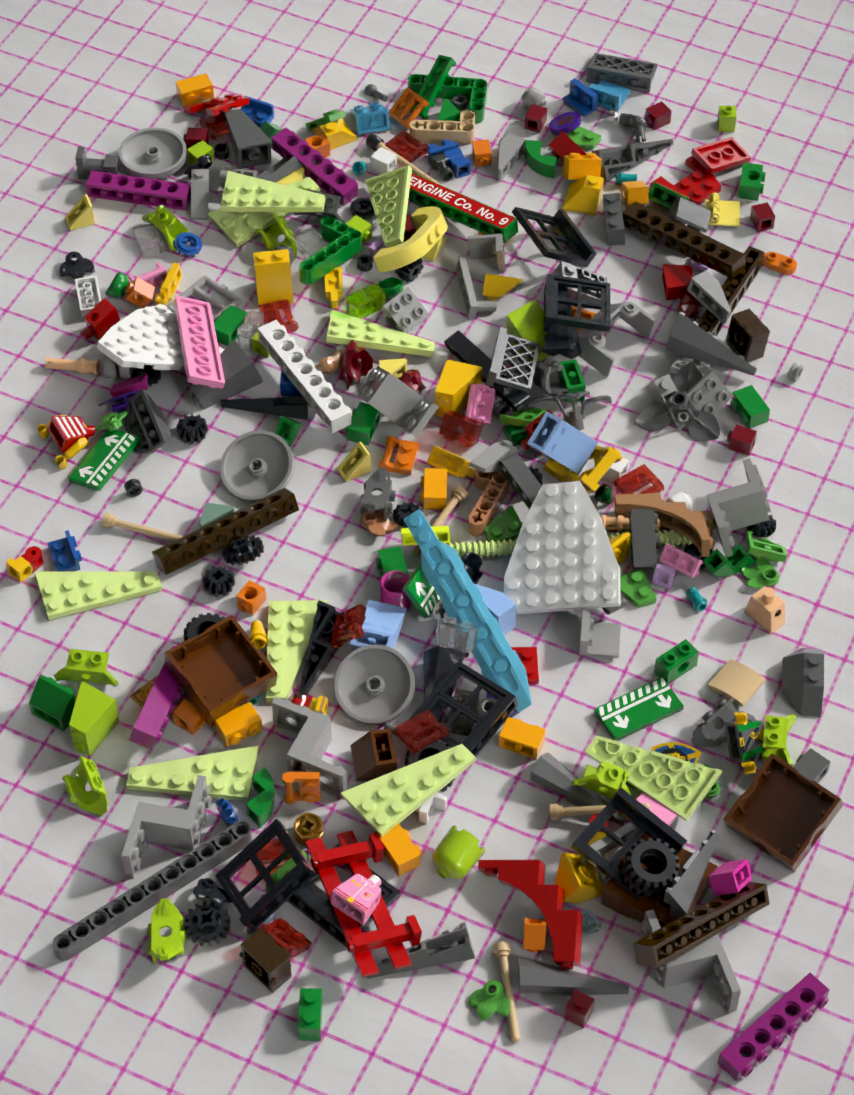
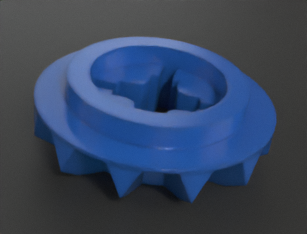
(195, 243)
(226, 812)

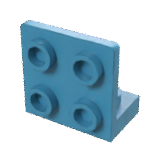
(610, 95)
(371, 118)

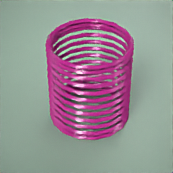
(386, 591)

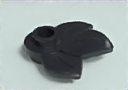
(204, 162)
(77, 267)
(208, 889)

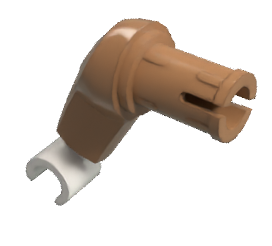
(332, 363)

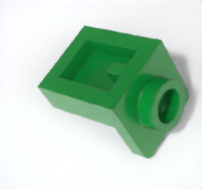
(514, 434)

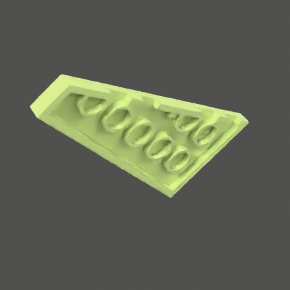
(253, 194)
(390, 201)
(245, 225)
(370, 335)
(81, 591)
(288, 641)
(663, 777)
(396, 795)

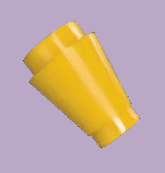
(257, 634)

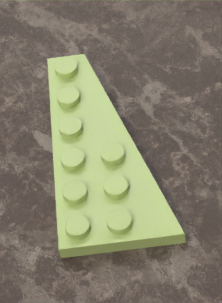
(226, 773)

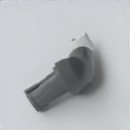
(631, 120)

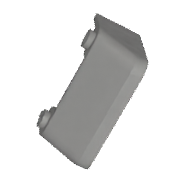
(593, 341)

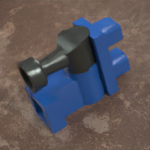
(450, 155)

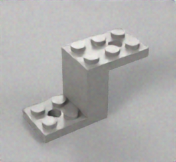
(397, 401)
(739, 506)
(310, 744)
(166, 826)
(696, 963)

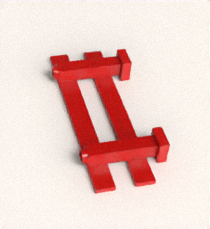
(387, 933)

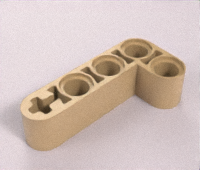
(436, 131)

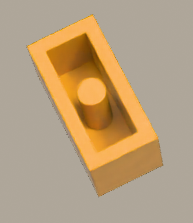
(194, 89)
(579, 165)
(634, 191)
(435, 488)
(238, 724)
(522, 738)
(400, 850)

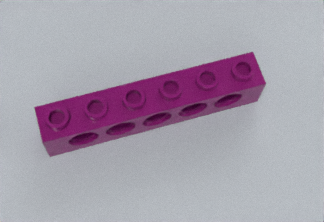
(315, 166)
(138, 190)
(809, 989)

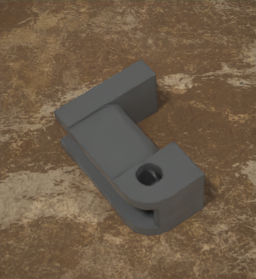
(86, 165)

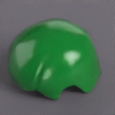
(117, 286)
(391, 287)

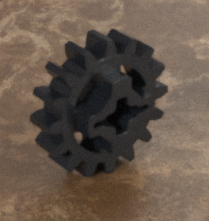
(243, 550)
(207, 923)

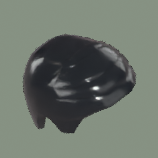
(472, 565)

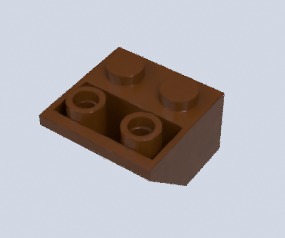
(374, 755)

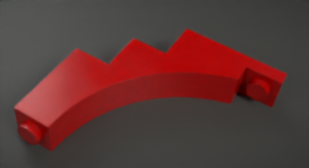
(564, 925)

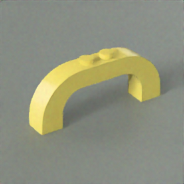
(429, 229)

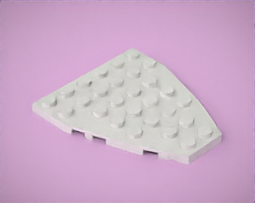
(145, 338)
(562, 555)

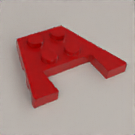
(218, 104)
(697, 185)

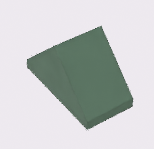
(214, 512)

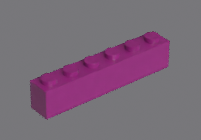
(155, 710)

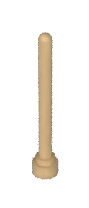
(458, 495)
(110, 520)
(558, 811)
(502, 951)

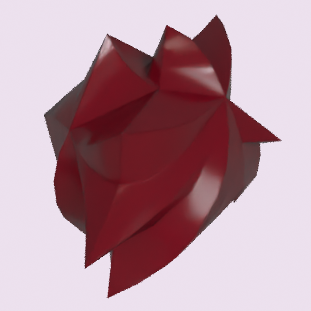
(688, 303)
(355, 364)
(413, 379)

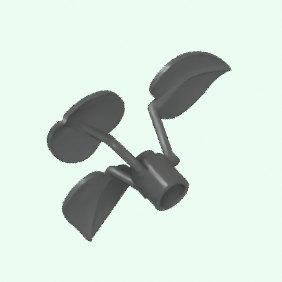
(654, 414)
(575, 418)

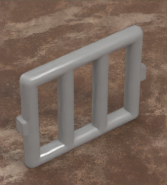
(220, 288)

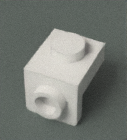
(437, 801)

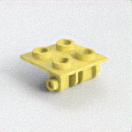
(723, 212)

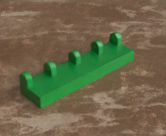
(434, 81)

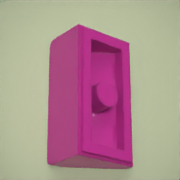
(133, 384)

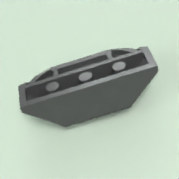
(147, 422)
(804, 680)

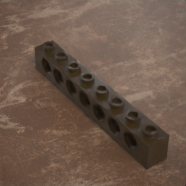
(684, 240)
(735, 289)
(223, 531)
(700, 925)

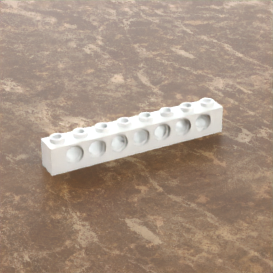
(305, 376)

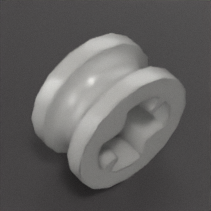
(795, 371)

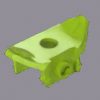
(167, 224)
(274, 231)
(86, 667)
(775, 736)
(604, 779)
(93, 800)
(166, 915)

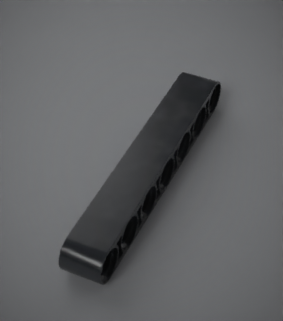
(469, 353)

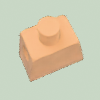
(766, 609)

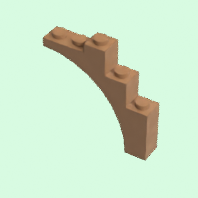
(693, 525)

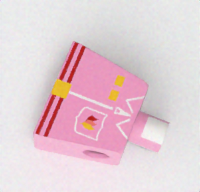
(357, 897)

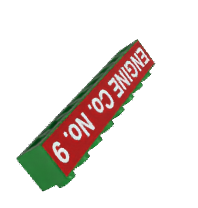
(462, 208)

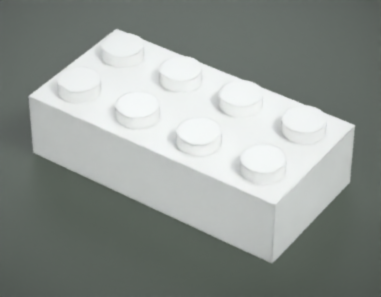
(87, 293)

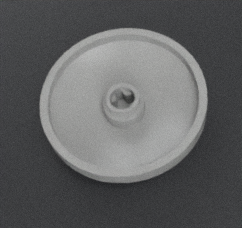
(152, 153)
(256, 465)
(374, 684)

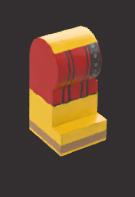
(318, 705)

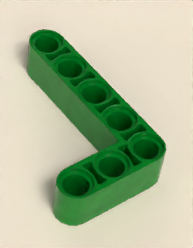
(472, 88)
(344, 245)

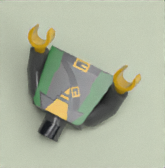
(745, 740)

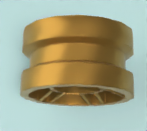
(305, 821)

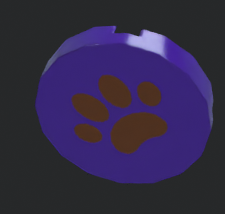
(565, 122)

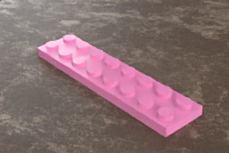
(199, 342)

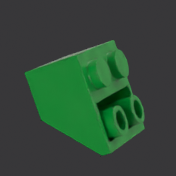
(52, 702)

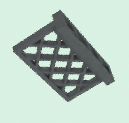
(627, 77)
(500, 357)

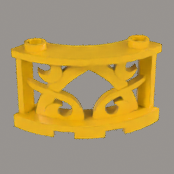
(603, 460)

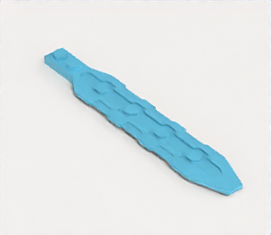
(465, 603)

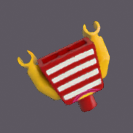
(69, 435)

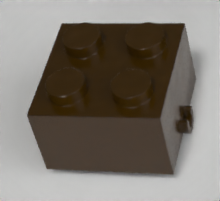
(747, 335)
(266, 960)

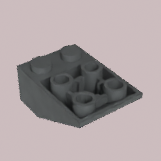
(568, 270)

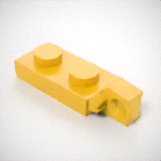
(170, 285)
(334, 286)
(453, 463)

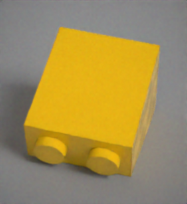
(273, 276)
(454, 386)

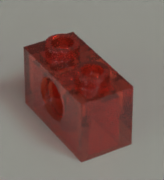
(471, 427)

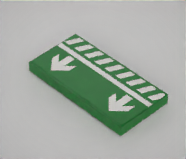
(104, 459)
(421, 592)
(638, 709)

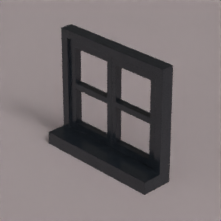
(567, 231)
(552, 300)
(486, 725)
(642, 818)
(278, 892)
(322, 913)

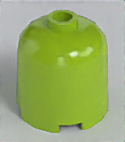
(456, 854)

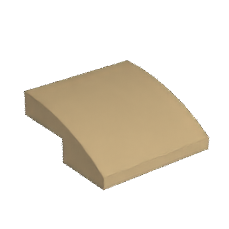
(736, 682)

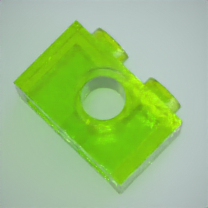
(365, 301)

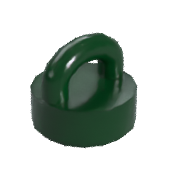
(604, 494)

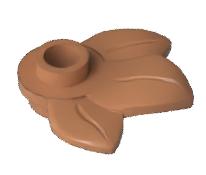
(375, 523)

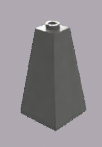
(247, 140)
(238, 373)

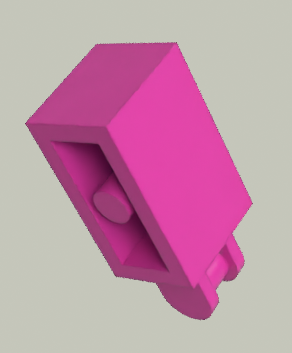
(730, 877)

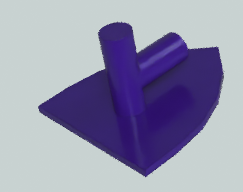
(121, 406)

